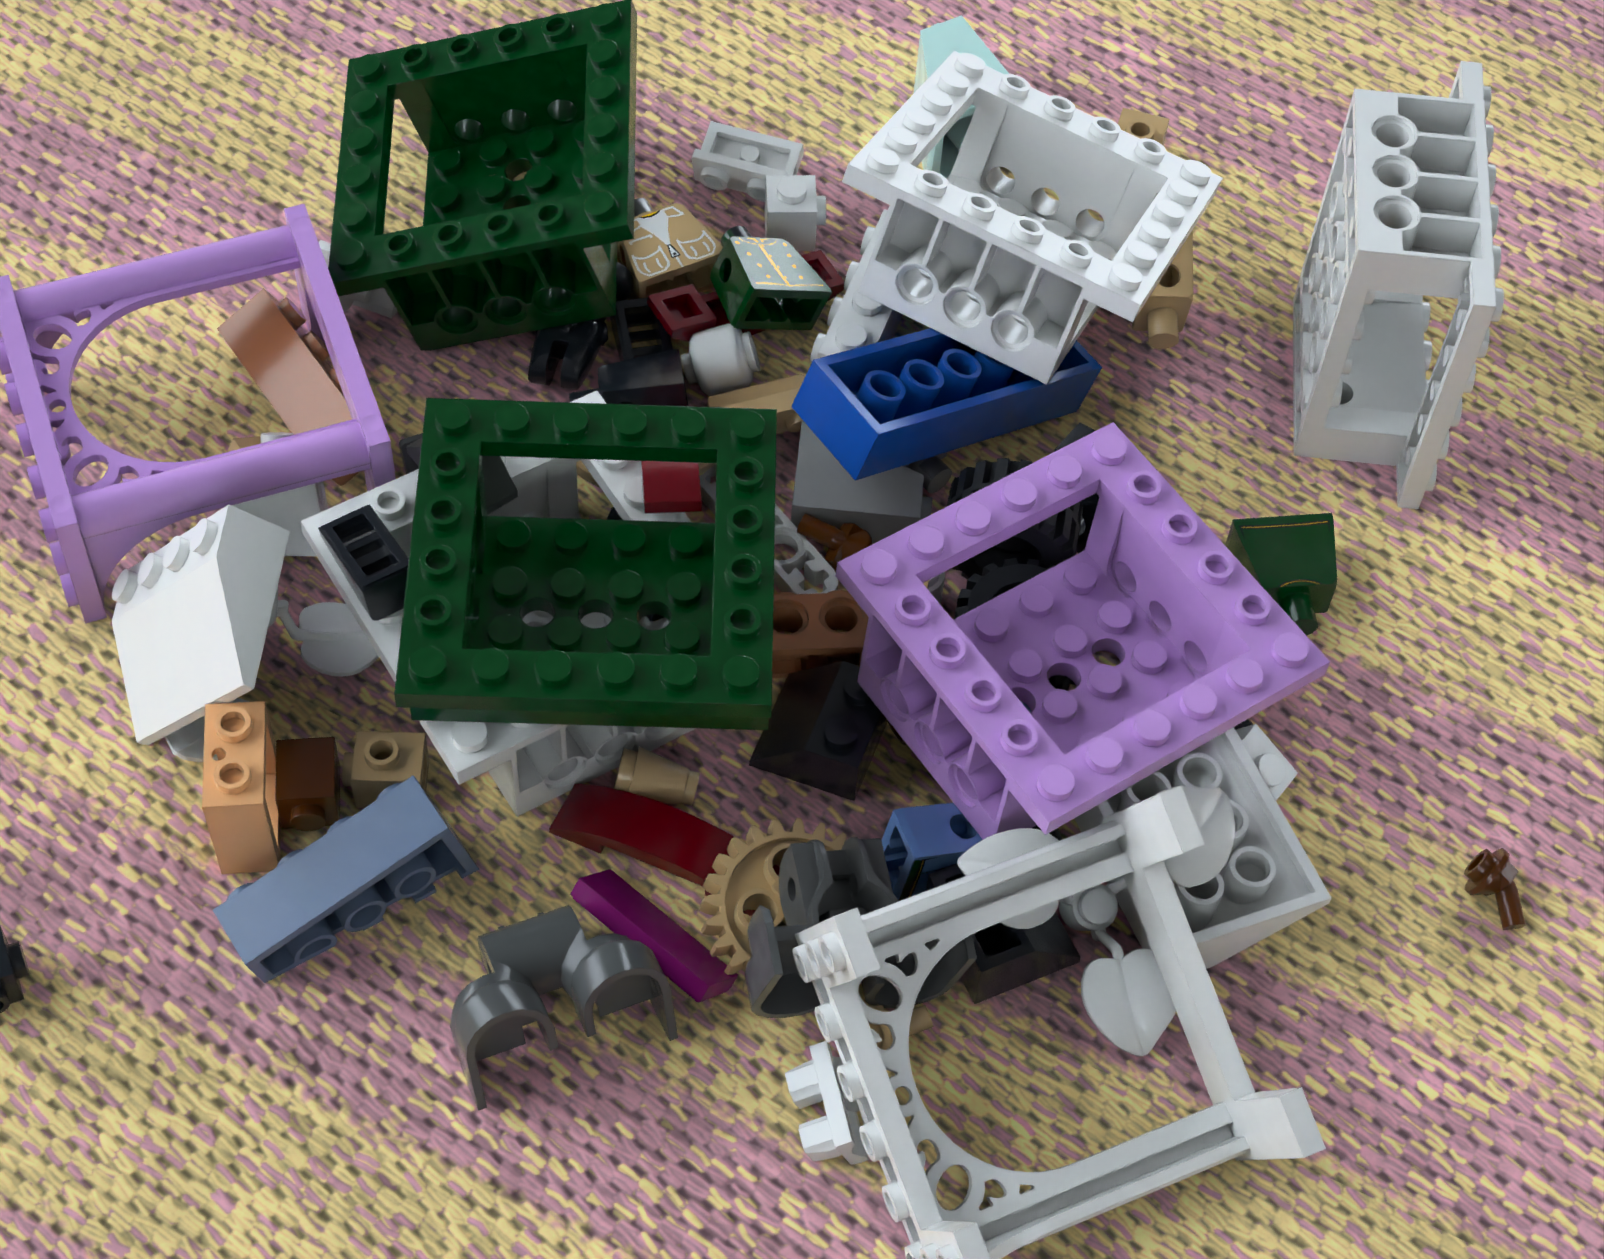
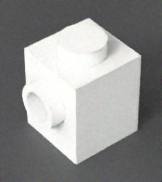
(793, 210)

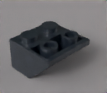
(1011, 955)

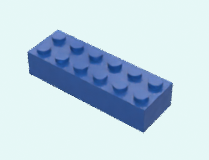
(926, 398)

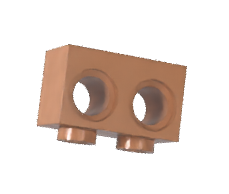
(812, 627)

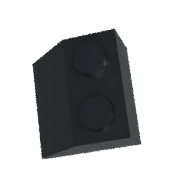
(822, 730)

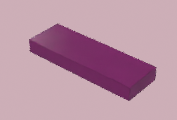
(634, 916)

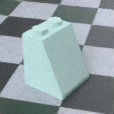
(934, 48)

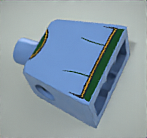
(923, 842)

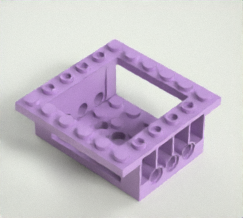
(1151, 587)

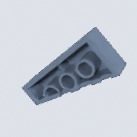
(343, 880)

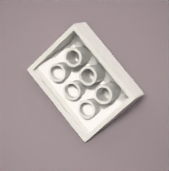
(196, 619)
(1267, 873)

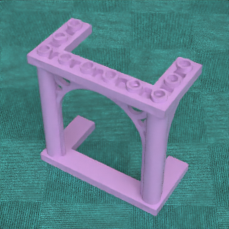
(110, 517)

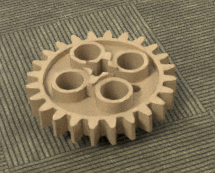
(747, 881)

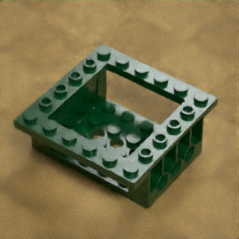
(489, 106)
(480, 574)

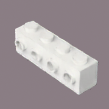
(856, 318)

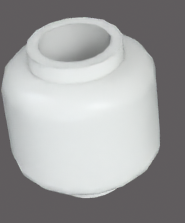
(721, 360)

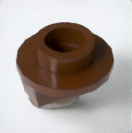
(840, 542)
(1494, 874)

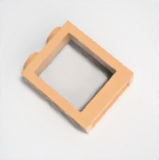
(241, 787)

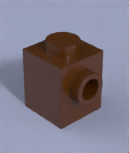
(307, 783)

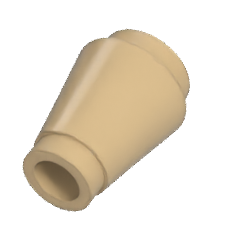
(655, 777)

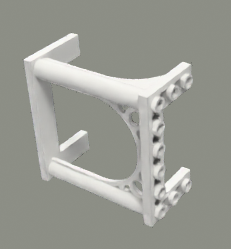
(855, 946)

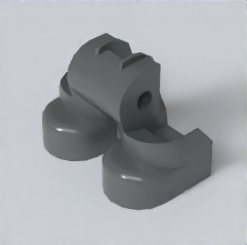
(813, 889)
(541, 958)

